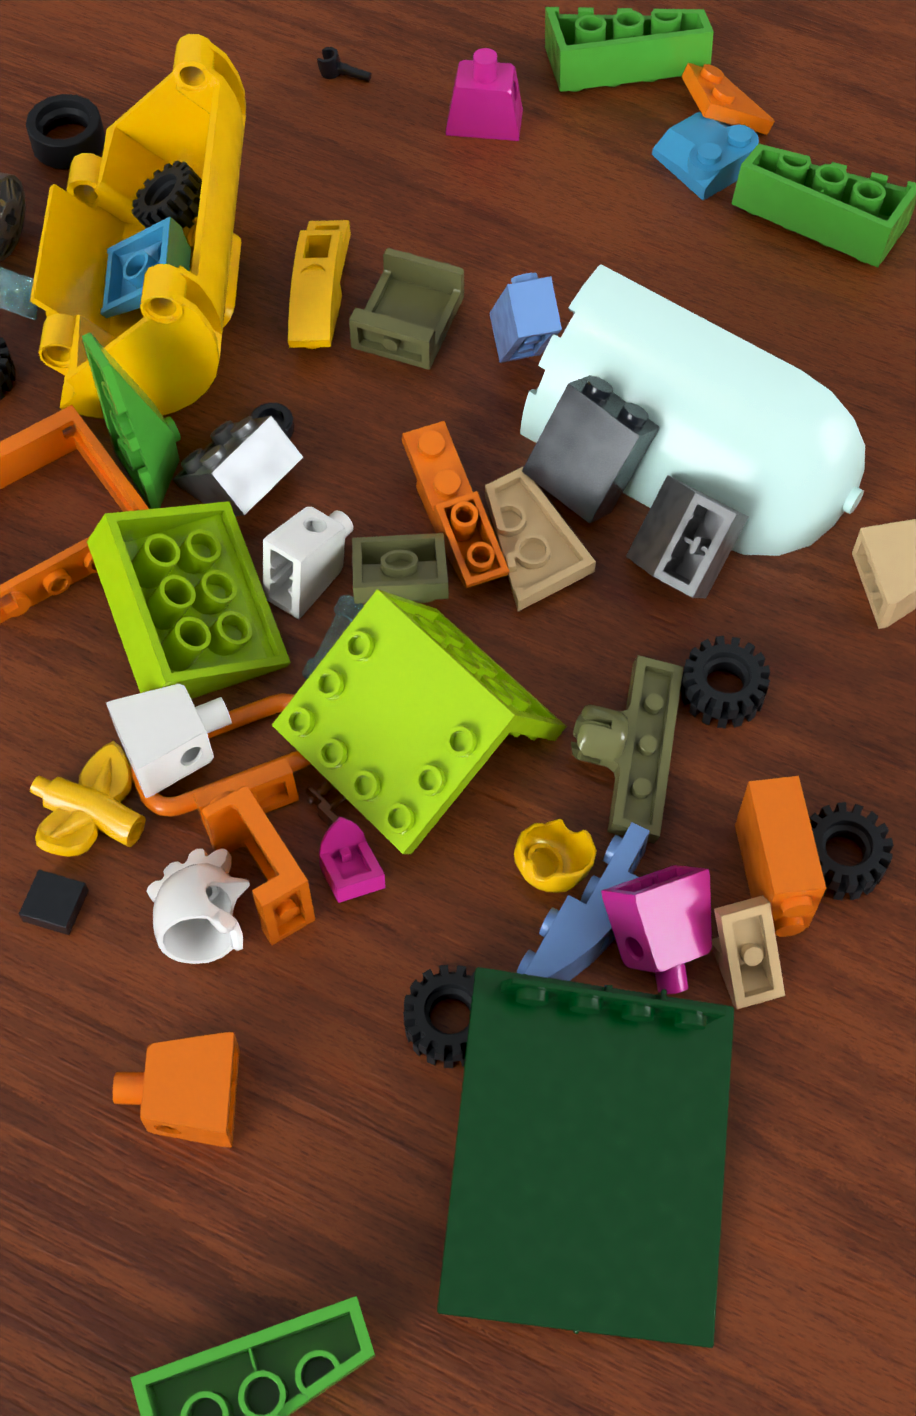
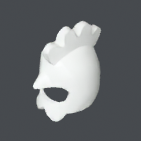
(197, 908)

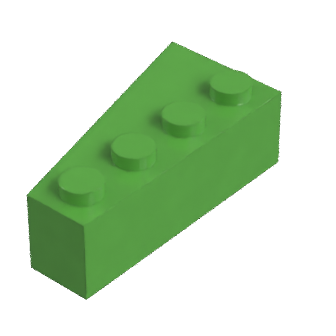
(624, 46)

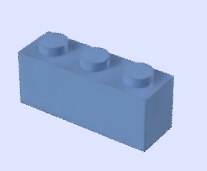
(525, 317)

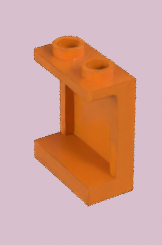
(285, 899)

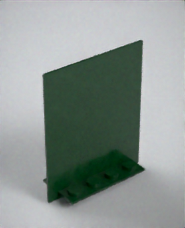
(589, 1160)

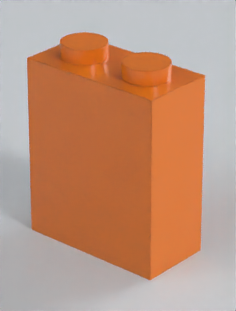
(780, 852)

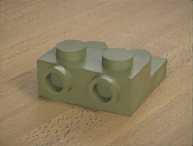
(401, 566)

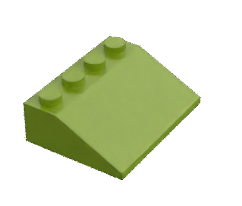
(186, 597)

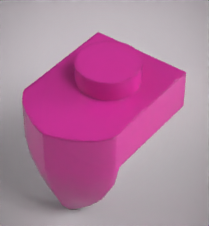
(349, 861)

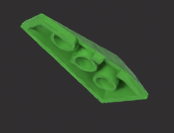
(136, 427)

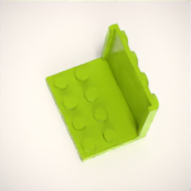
(407, 715)

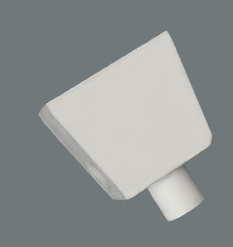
(303, 558)
(166, 734)

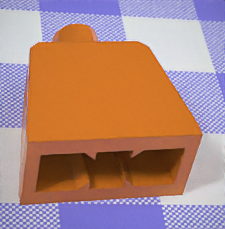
(186, 1088)

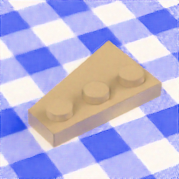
(534, 540)

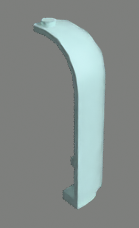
(724, 409)

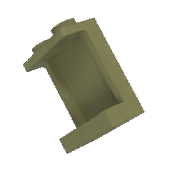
(409, 309)

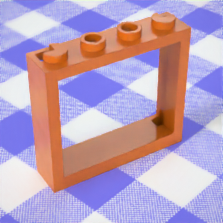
(30, 451)

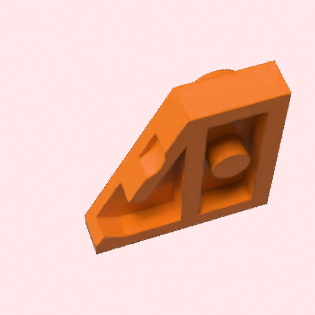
(723, 100)

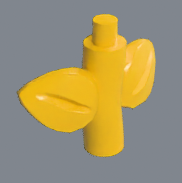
(89, 805)

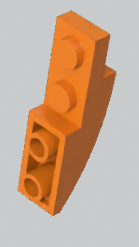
(453, 505)

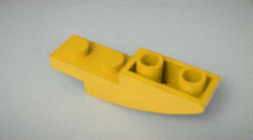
(316, 283)

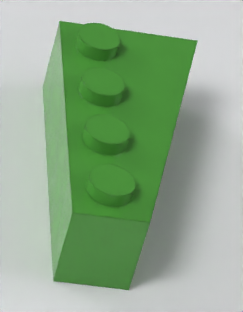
(825, 202)
(264, 1371)

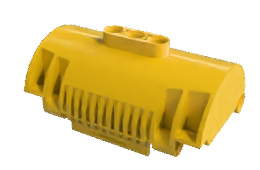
(177, 332)

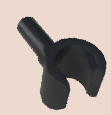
(331, 67)

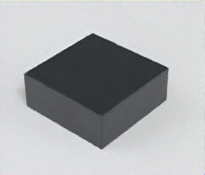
(53, 902)

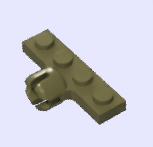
(635, 744)

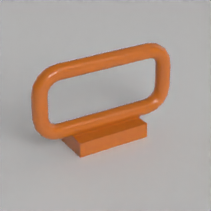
(268, 782)

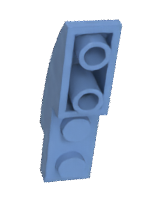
(582, 928)

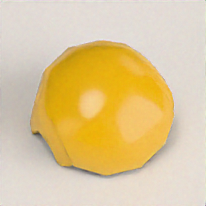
(554, 856)

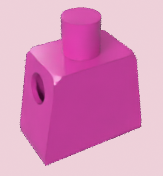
(485, 99)
(662, 922)

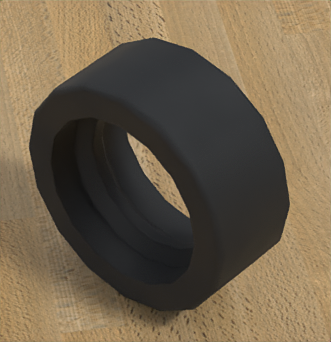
(60, 111)

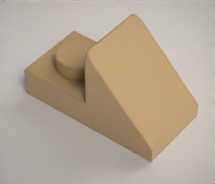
(748, 952)

